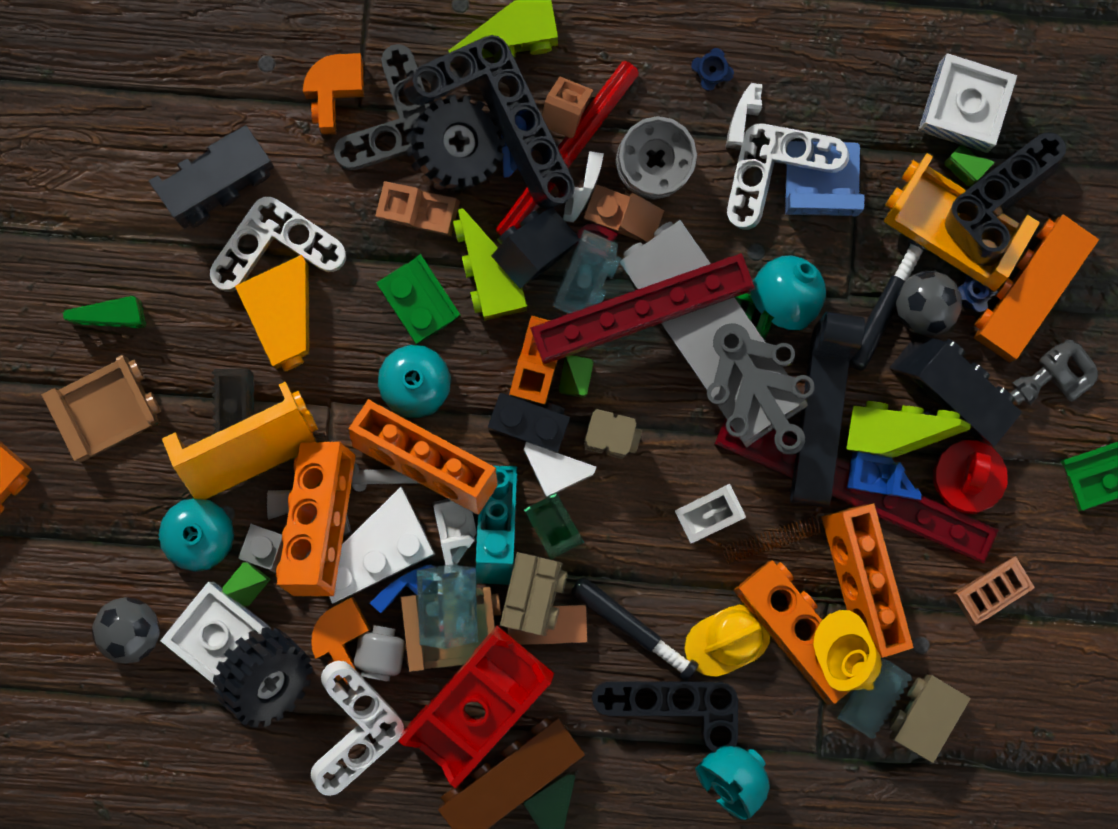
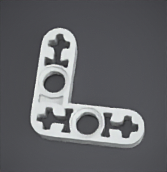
(776, 152)
(265, 234)
(367, 721)

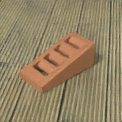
(968, 606)

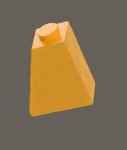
(280, 311)

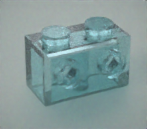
(586, 273)
(447, 606)

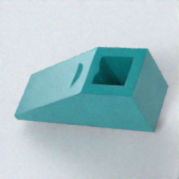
(497, 531)

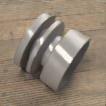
(655, 136)

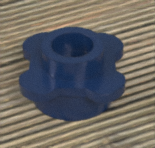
(717, 60)
(974, 301)

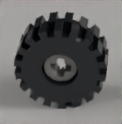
(440, 160)
(262, 677)

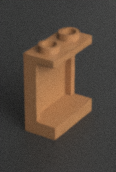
(102, 408)
(426, 657)

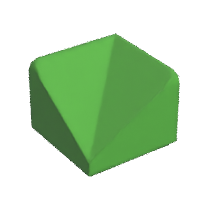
(967, 165)
(575, 376)
(245, 584)

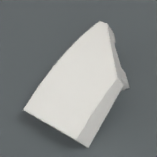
(749, 104)
(581, 196)
(455, 529)

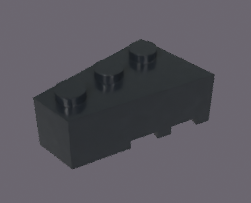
(214, 178)
(958, 386)

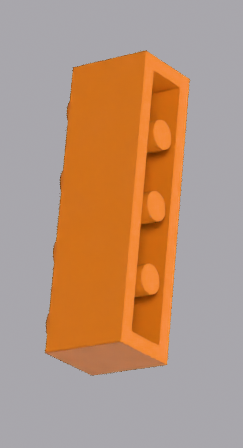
(1035, 288)

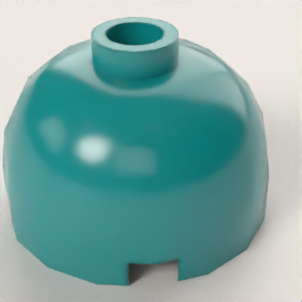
(789, 291)
(424, 396)
(213, 534)
(736, 778)

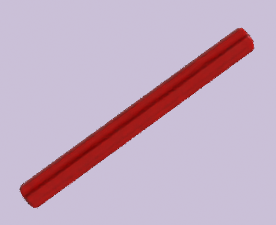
(571, 147)

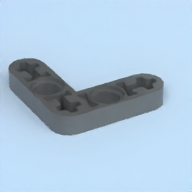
(406, 117)

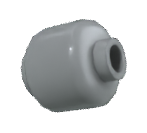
(379, 653)

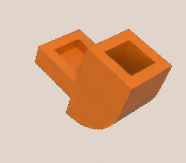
(330, 79)
(531, 377)
(336, 629)

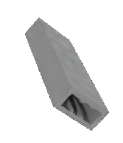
(675, 253)

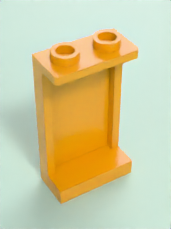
(921, 214)
(243, 448)

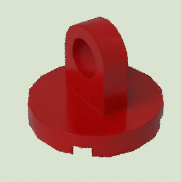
(970, 477)

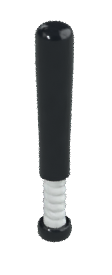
(885, 307)
(622, 619)

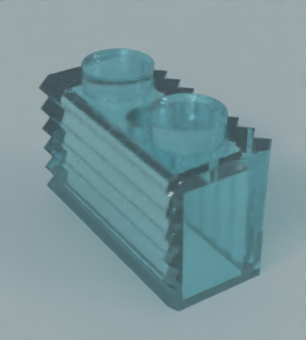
(867, 708)

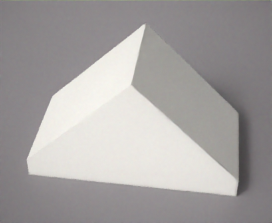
(556, 470)
(710, 513)

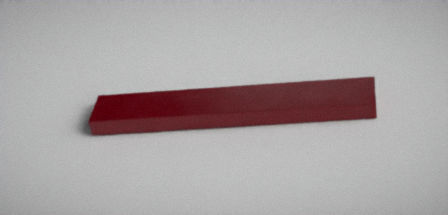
(642, 308)

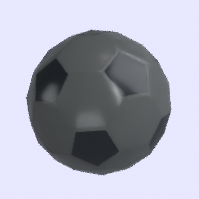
(929, 303)
(125, 630)

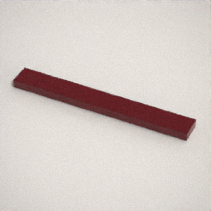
(920, 517)

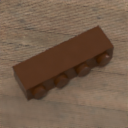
(512, 779)

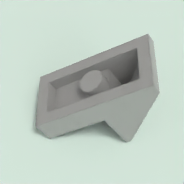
(263, 548)

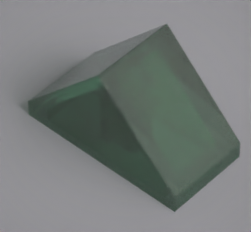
(553, 526)
(551, 803)

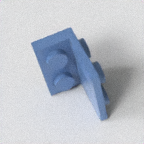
(820, 191)

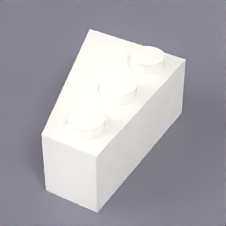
(381, 547)

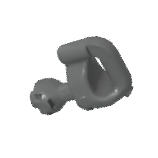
(1055, 368)

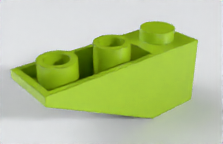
(523, 27)
(495, 291)
(895, 433)

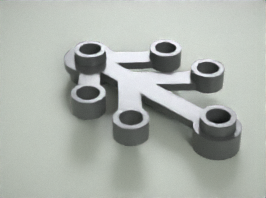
(756, 382)

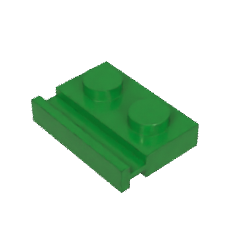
(418, 299)
(1093, 476)

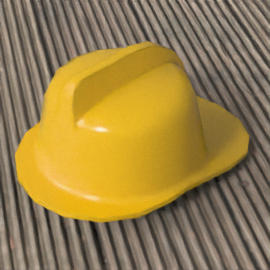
(726, 641)
(847, 652)

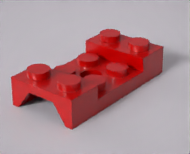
(498, 677)

